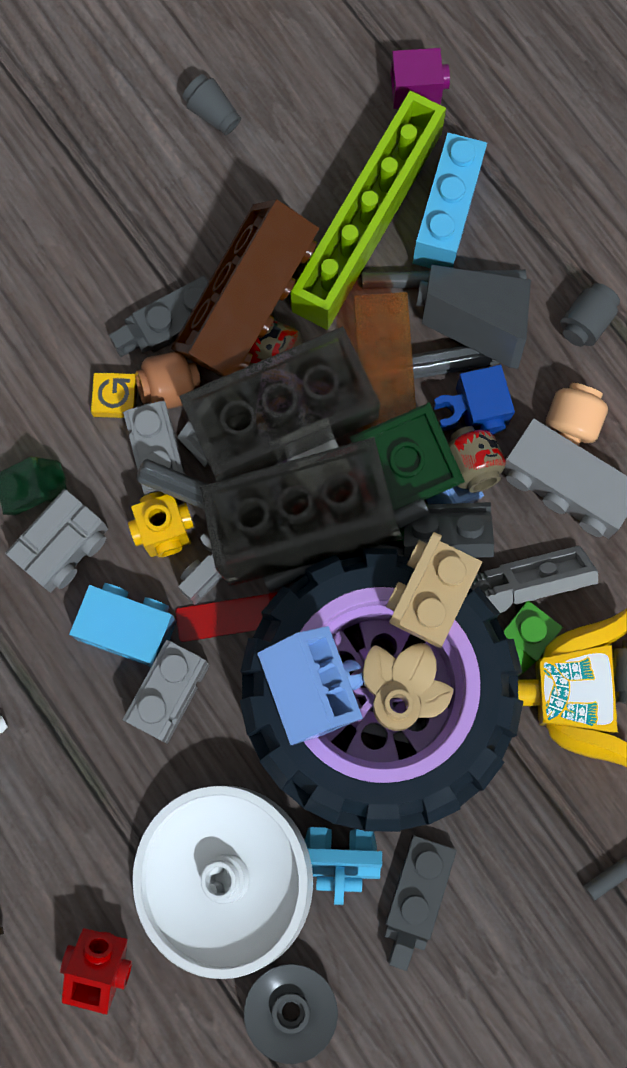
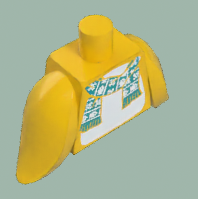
(578, 690)

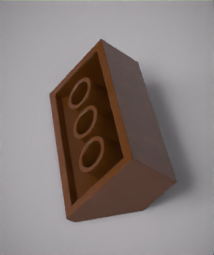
(247, 288)

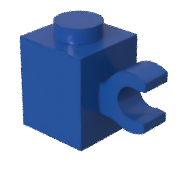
(480, 399)

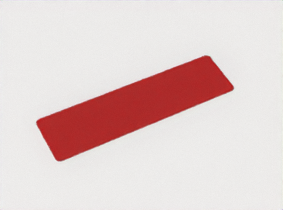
(221, 617)

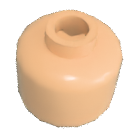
(577, 413)

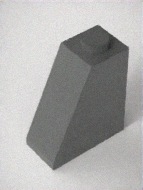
(478, 311)

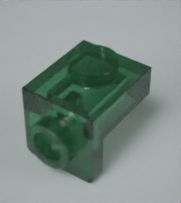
(30, 484)

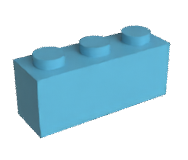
(449, 201)

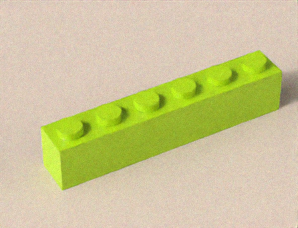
(368, 210)

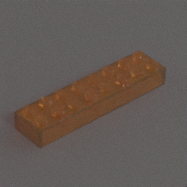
(386, 351)

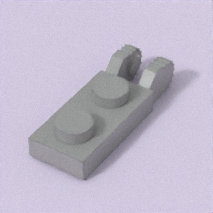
(537, 577)

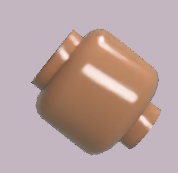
(166, 378)

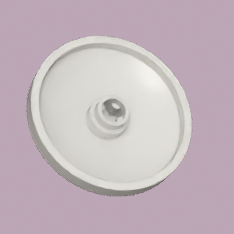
(222, 881)

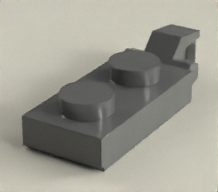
(158, 322)
(417, 898)

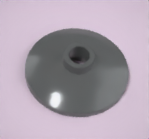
(284, 1038)

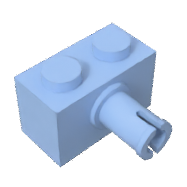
(311, 684)

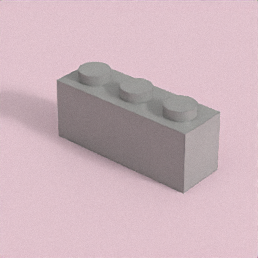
(569, 479)

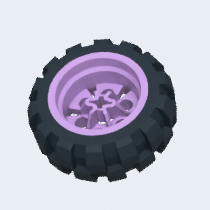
(454, 751)

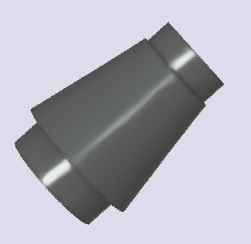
(210, 103)

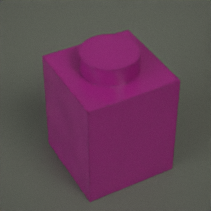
(420, 72)

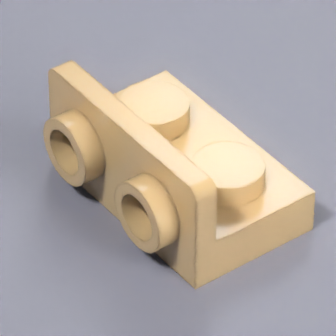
(434, 591)

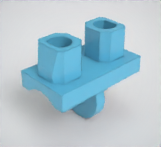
(343, 869)

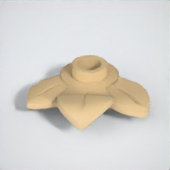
(406, 678)

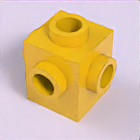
(162, 539)

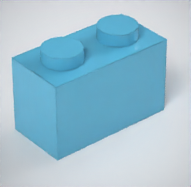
(123, 625)

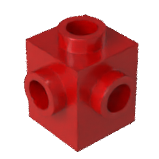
(94, 970)

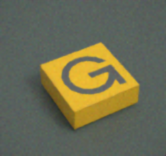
(113, 394)

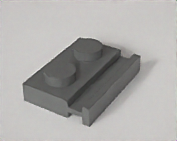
(461, 526)

